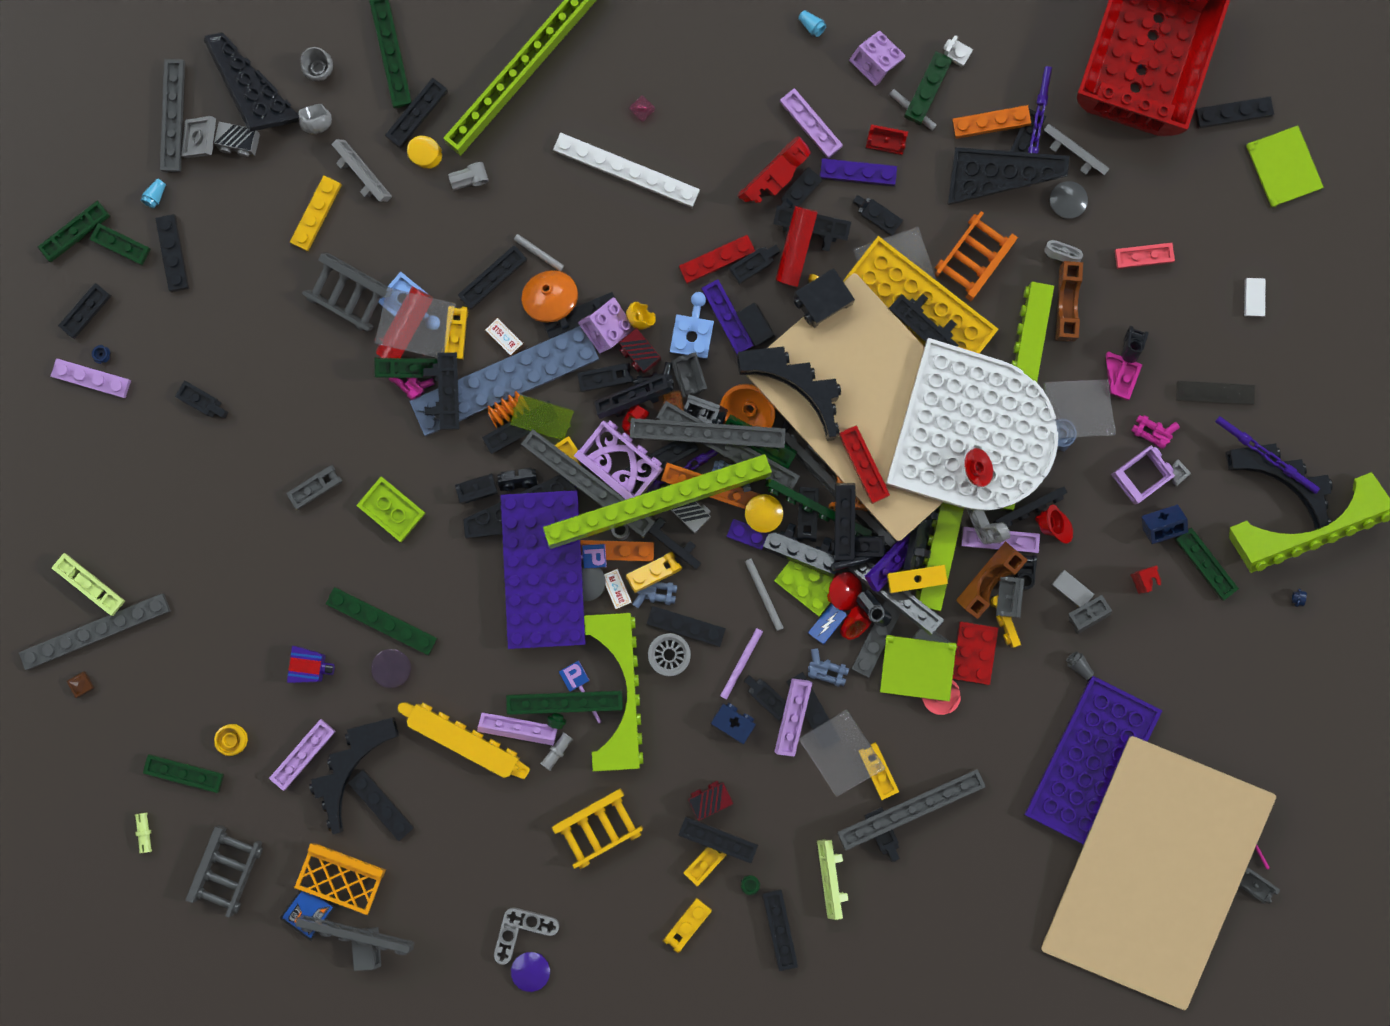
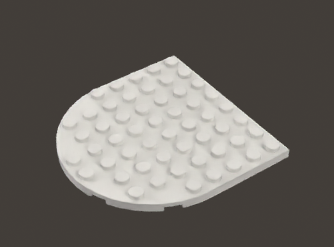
(969, 404)

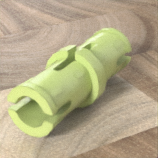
(143, 832)

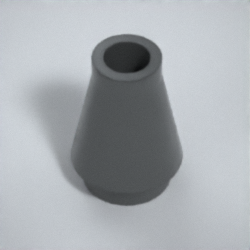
(1079, 664)

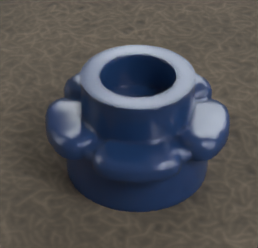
(96, 354)
(1299, 598)

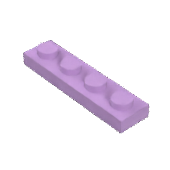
(811, 123)
(90, 378)
(1018, 540)
(793, 717)
(517, 729)
(302, 755)

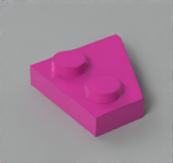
(1121, 375)

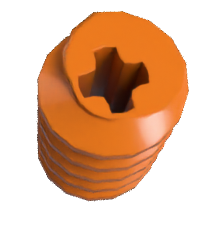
(504, 410)

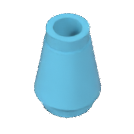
(812, 23)
(153, 194)

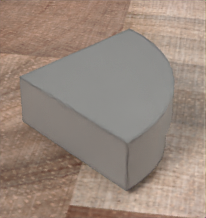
(1180, 472)

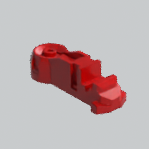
(777, 172)

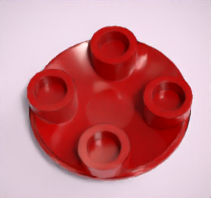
(844, 591)

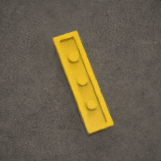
(315, 213)

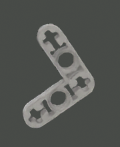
(988, 532)
(514, 928)

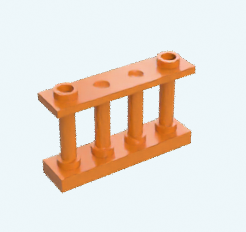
(982, 272)

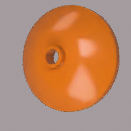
(550, 304)
(737, 401)

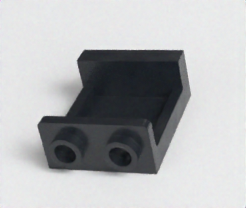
(823, 298)

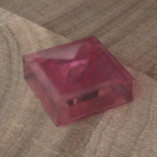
(642, 108)

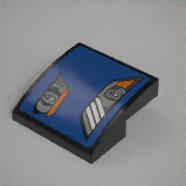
(306, 905)

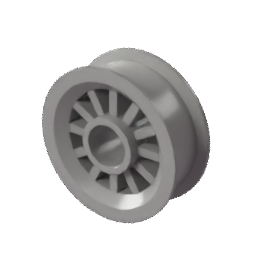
(652, 658)

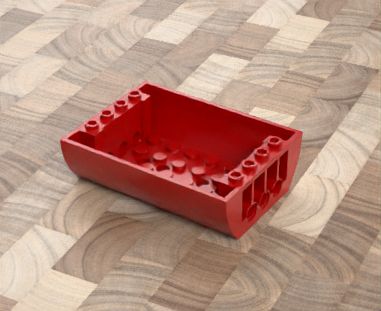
(1172, 62)

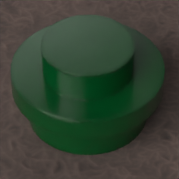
(556, 721)
(750, 885)

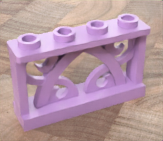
(593, 461)

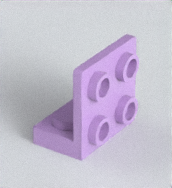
(876, 57)
(606, 326)

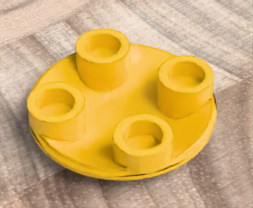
(764, 513)

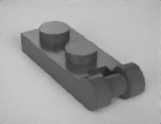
(313, 487)

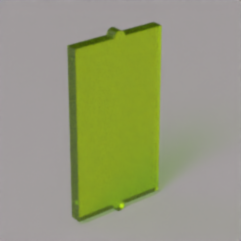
(541, 417)

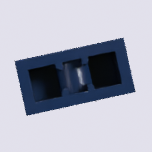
(1165, 524)
(739, 732)

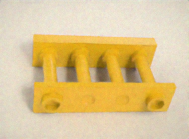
(581, 819)

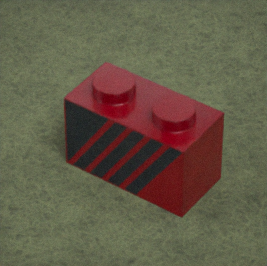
(639, 351)
(710, 800)

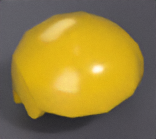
(639, 316)

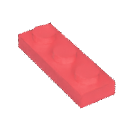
(1144, 255)

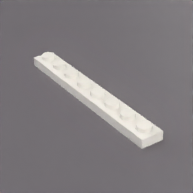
(626, 170)

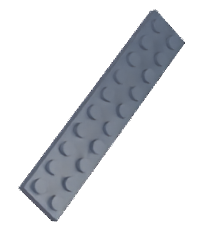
(516, 373)

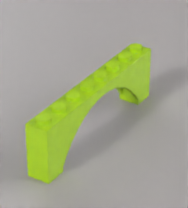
(1264, 548)
(623, 747)

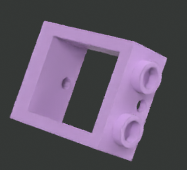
(1129, 488)

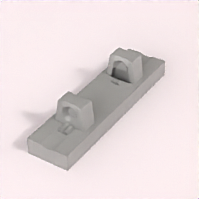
(351, 159)
(1090, 160)

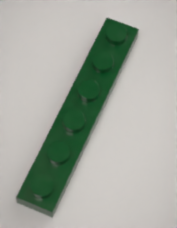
(390, 53)
(809, 505)
(381, 621)
(564, 702)

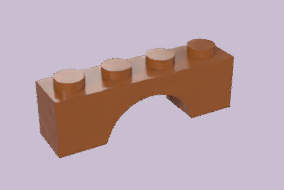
(1067, 308)
(977, 594)

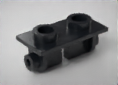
(508, 481)

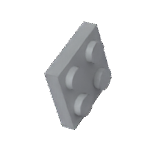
(198, 137)

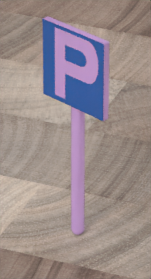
(594, 556)
(575, 677)

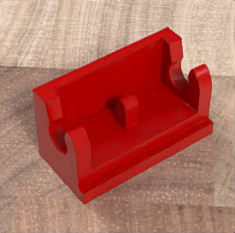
(886, 139)
(1143, 579)

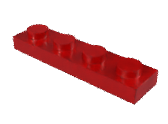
(716, 259)
(864, 464)

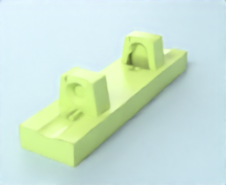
(88, 584)
(829, 878)

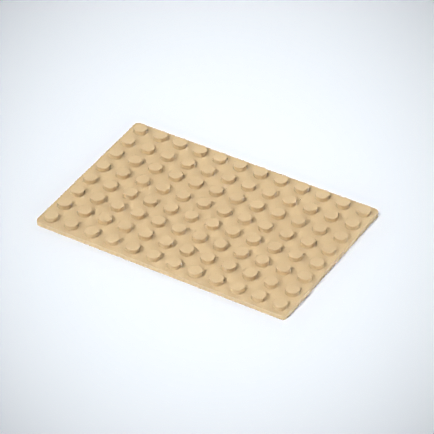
(876, 369)
(1158, 872)

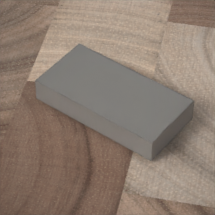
(1072, 589)

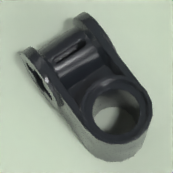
(1133, 344)
(1028, 570)

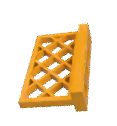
(346, 862)

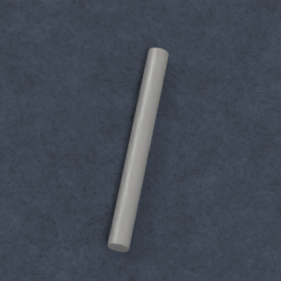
(764, 595)

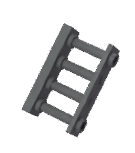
(346, 273)
(212, 856)

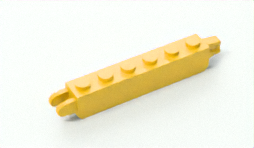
(463, 741)

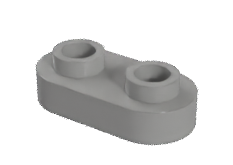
(1062, 252)

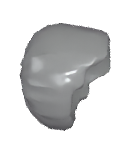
(316, 64)
(314, 119)

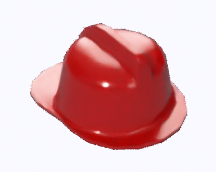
(1055, 523)

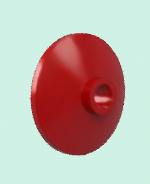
(978, 467)

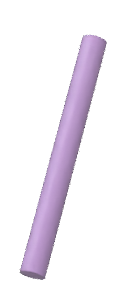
(741, 663)

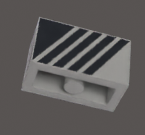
(236, 139)
(692, 515)

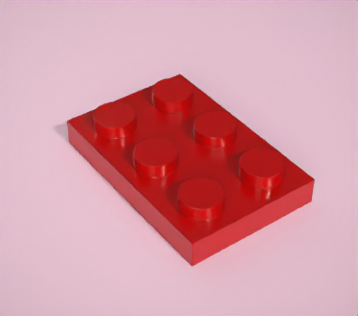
(975, 653)

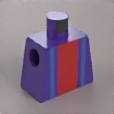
(308, 666)

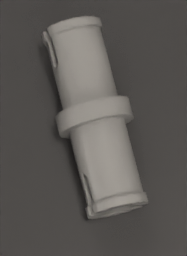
(556, 751)

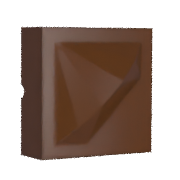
(80, 684)

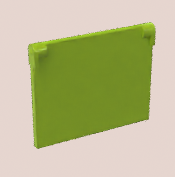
(1284, 166)
(918, 668)

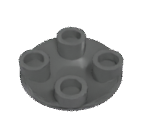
(1068, 200)
(593, 583)

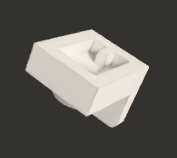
(957, 51)

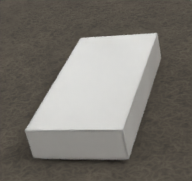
(1254, 297)

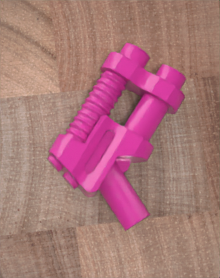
(413, 386)
(1159, 436)

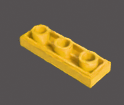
(927, 578)

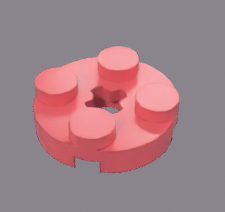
(944, 707)

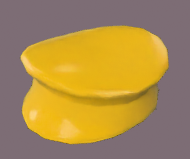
(424, 152)
(230, 739)

